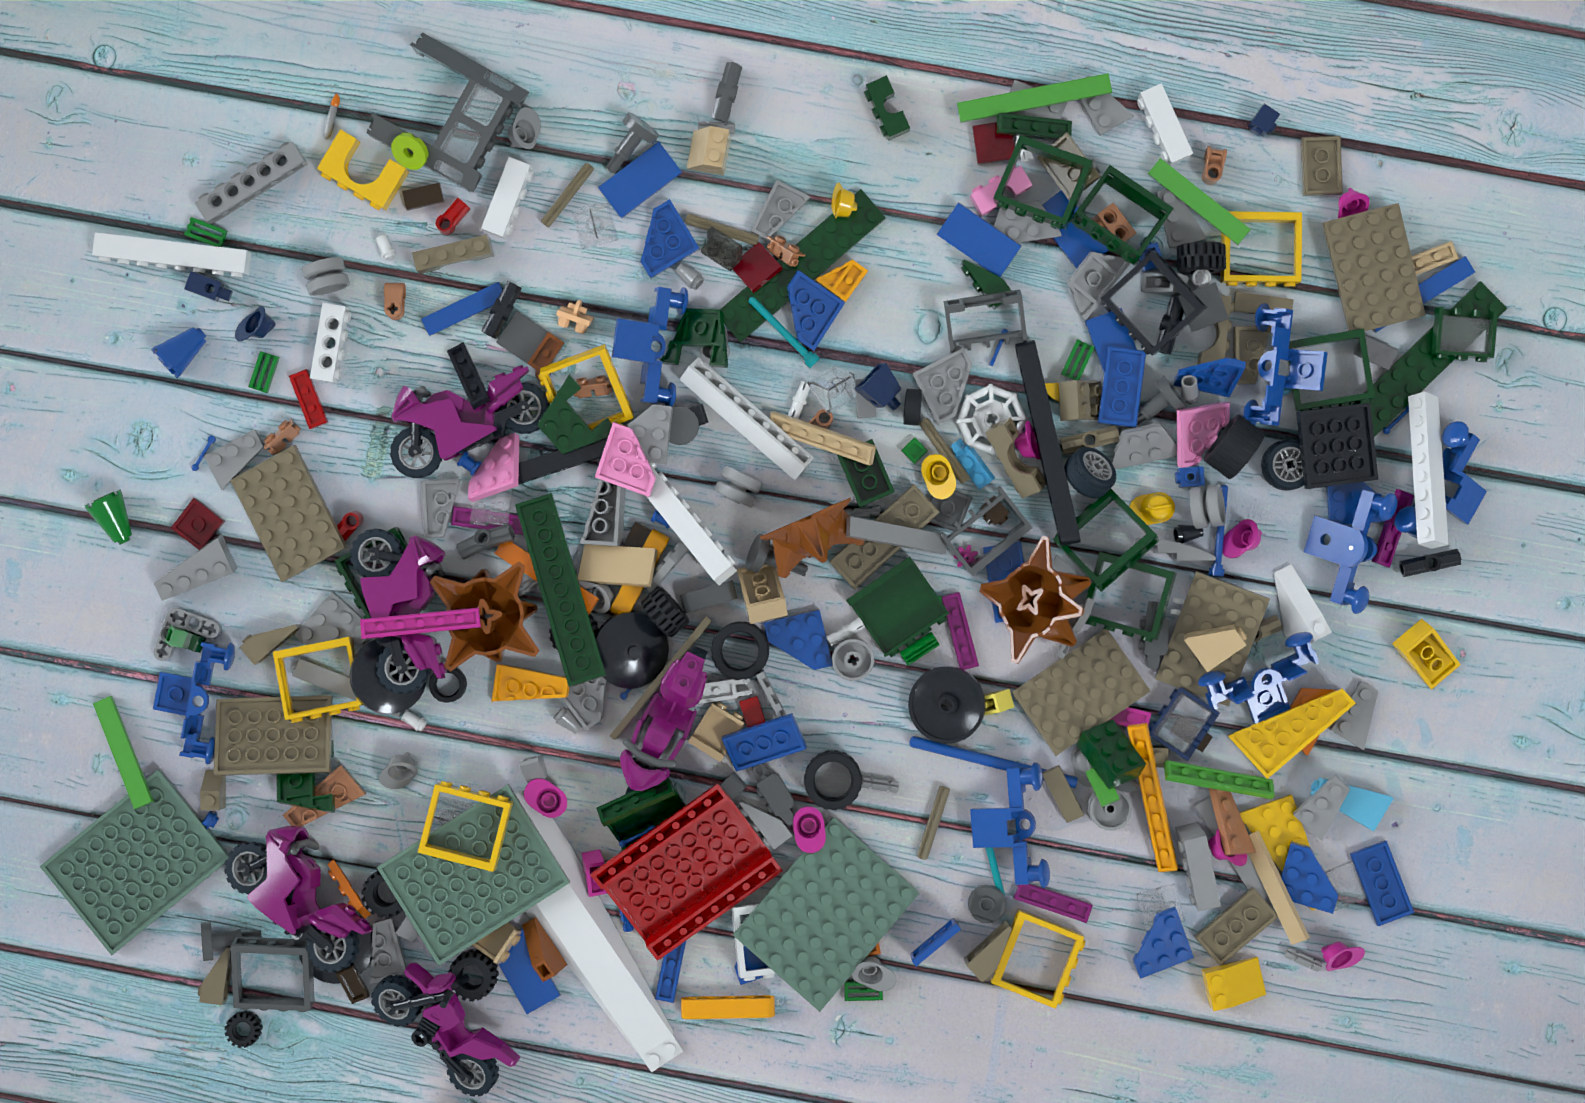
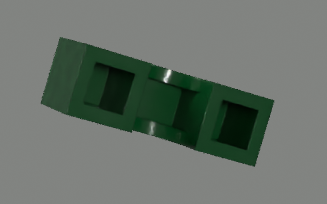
(892, 123)

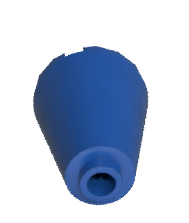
(180, 350)

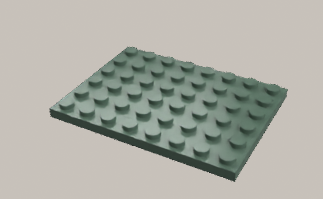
(135, 863)
(461, 903)
(826, 915)

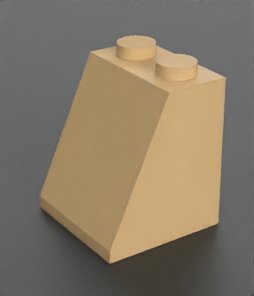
(709, 150)
(1215, 644)

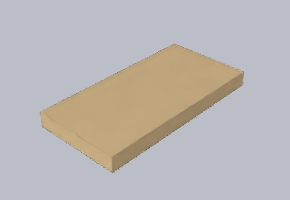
(617, 565)

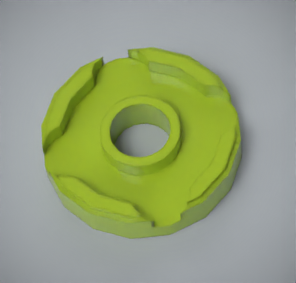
(410, 161)

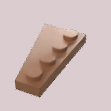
(338, 783)
(1230, 824)

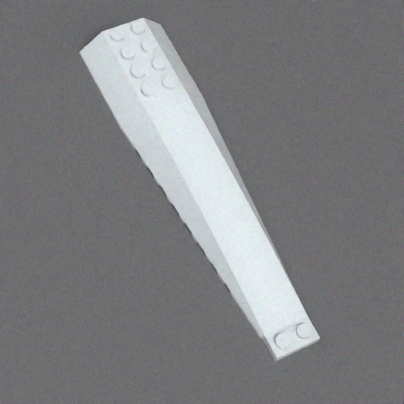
(598, 954)

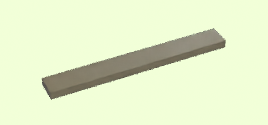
(657, 682)

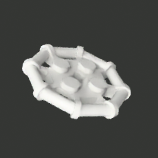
(986, 408)

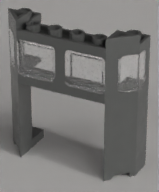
(473, 121)

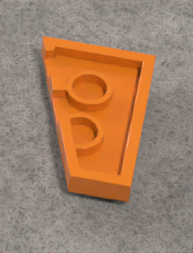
(346, 889)

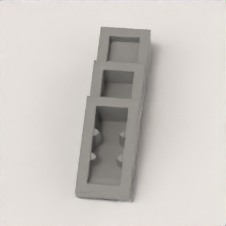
(1181, 551)

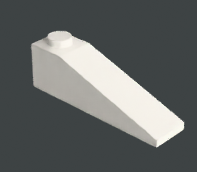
(1297, 606)

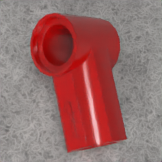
(454, 215)
(346, 528)

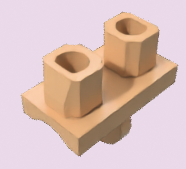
(574, 313)

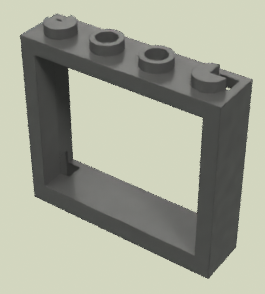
(271, 946)

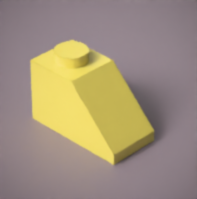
(998, 701)

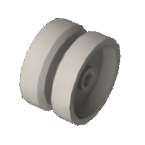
(325, 276)
(738, 486)
(1207, 506)
(858, 669)
(1113, 819)

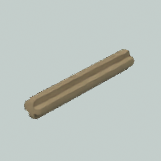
(567, 194)
(729, 231)
(944, 450)
(933, 822)

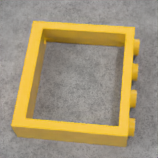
(1269, 281)
(545, 379)
(284, 686)
(459, 857)
(1071, 963)

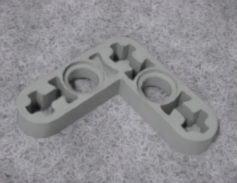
(169, 620)

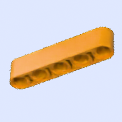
(629, 595)
(728, 1007)

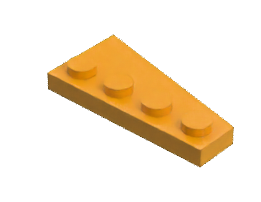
(519, 684)

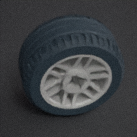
(1275, 467)
(1090, 472)

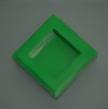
(914, 450)

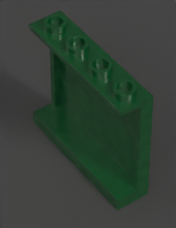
(898, 607)
(639, 810)

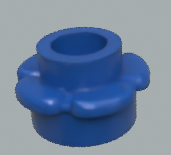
(210, 819)

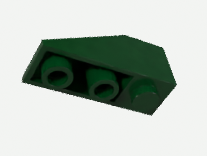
(984, 281)

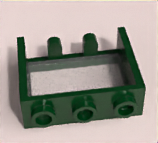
(1464, 334)

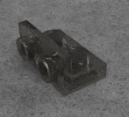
(722, 249)

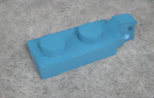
(972, 464)

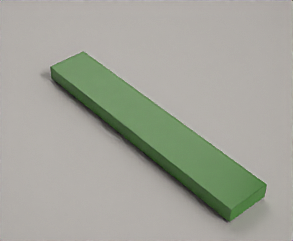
(1199, 201)
(123, 752)
(1219, 779)

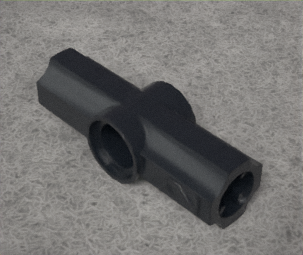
(501, 309)
(1169, 321)
(1419, 564)

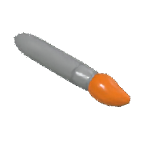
(331, 116)

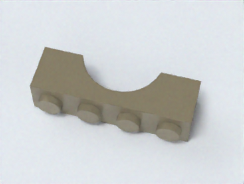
(460, 251)
(1221, 344)
(1025, 478)

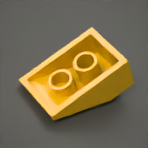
(1426, 653)
(1233, 983)

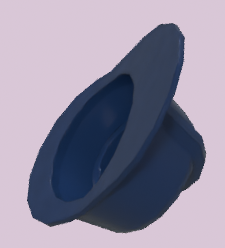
(255, 325)

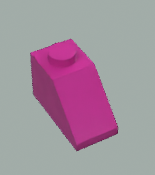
(591, 861)

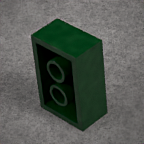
(867, 481)
(1111, 754)

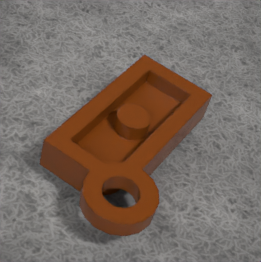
(545, 353)

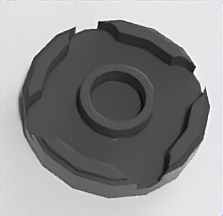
(683, 426)
(987, 903)

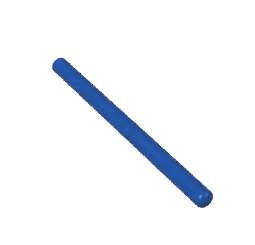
(973, 756)

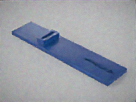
(462, 309)

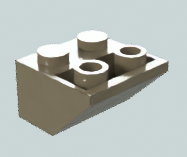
(1079, 400)

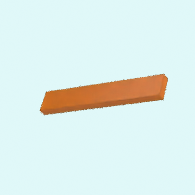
(512, 554)

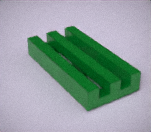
(190, 226)
(1084, 346)
(257, 368)
(919, 648)
(860, 990)

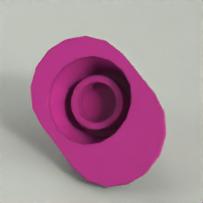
(1352, 203)
(1026, 443)
(1241, 538)
(545, 798)
(809, 829)
(1216, 848)
(1341, 956)

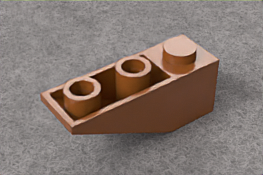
(542, 951)

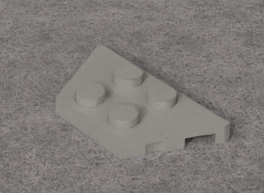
(1024, 228)
(1094, 279)
(1143, 446)

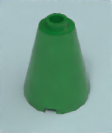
(112, 516)

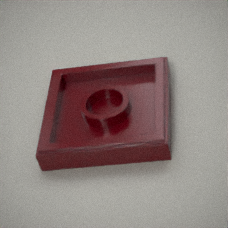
(990, 145)
(757, 267)
(197, 524)

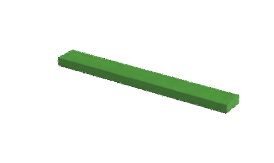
(1034, 97)

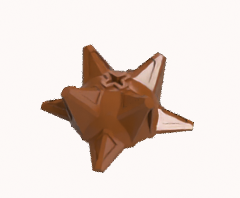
(810, 537)
(492, 597)
(1037, 601)

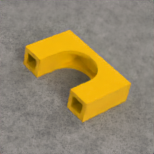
(335, 167)

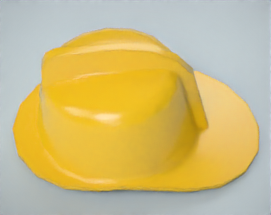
(842, 201)
(938, 476)
(1153, 507)

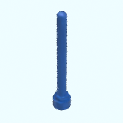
(1216, 568)

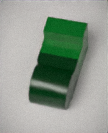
(184, 639)

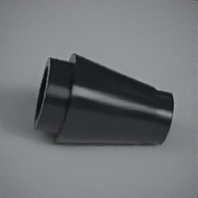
(1186, 533)

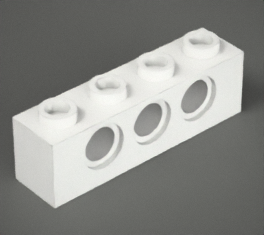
(328, 314)

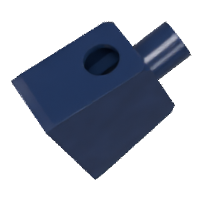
(200, 285)
(880, 387)

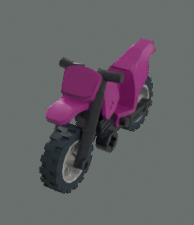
(443, 1026)

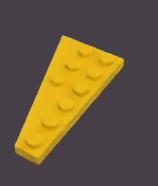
(1281, 737)
(1277, 827)

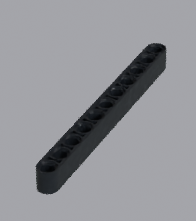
(1047, 443)
(556, 461)

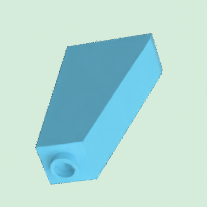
(1361, 804)

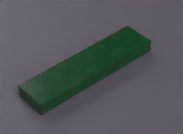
(1032, 126)

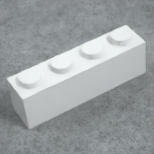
(1165, 125)
(507, 198)

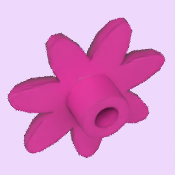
(967, 552)

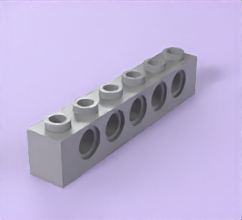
(261, 183)

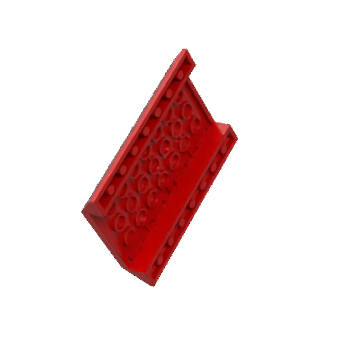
(687, 871)

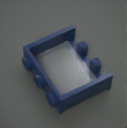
(1183, 723)

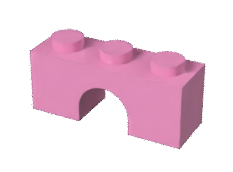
(983, 196)

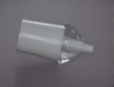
(1189, 389)

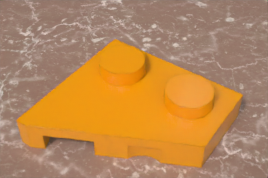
(843, 279)

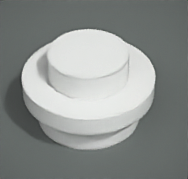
(1201, 278)

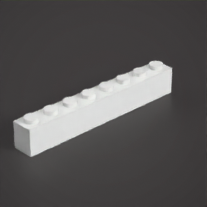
(170, 253)
(746, 418)
(1428, 470)
(689, 530)

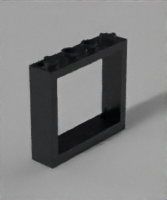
(1177, 282)

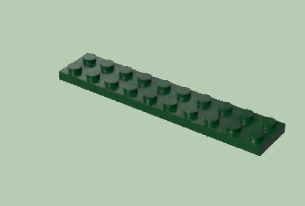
(821, 250)
(1419, 368)
(560, 590)

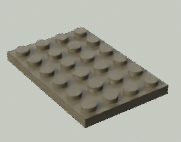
(1373, 268)
(288, 513)
(1208, 606)
(1080, 691)
(259, 741)

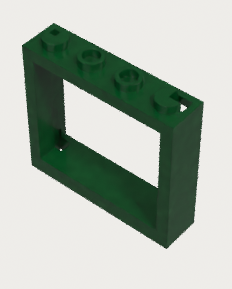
(1055, 154)
(1136, 194)
(1342, 401)
(1123, 562)
(351, 583)
(1128, 630)

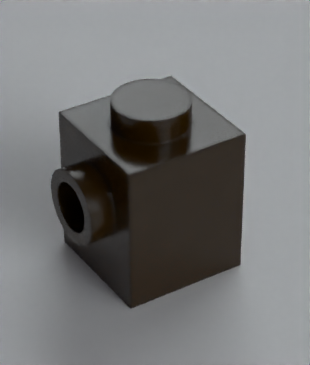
(996, 514)

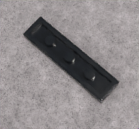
(468, 375)

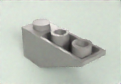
(772, 827)

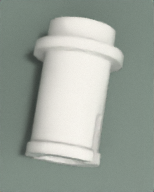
(385, 247)
(413, 720)

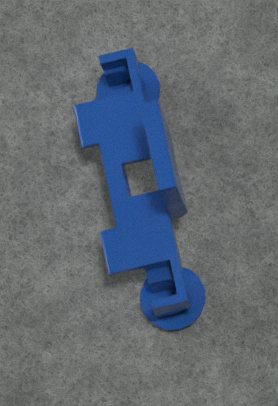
(635, 338)
(1305, 372)
(1468, 494)
(177, 695)
(1266, 696)
(991, 826)

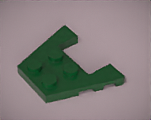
(699, 329)
(564, 424)
(300, 791)

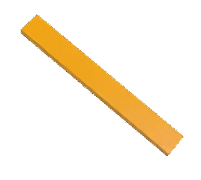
(1153, 800)

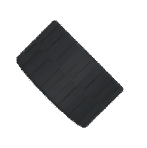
(1234, 446)
(724, 667)
(839, 802)

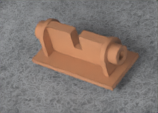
(790, 252)
(599, 384)
(276, 442)

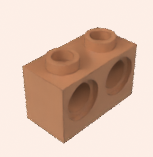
(1116, 222)

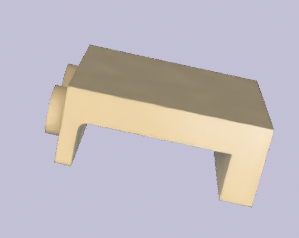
(712, 727)
(499, 942)

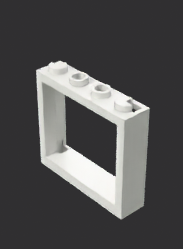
(742, 972)

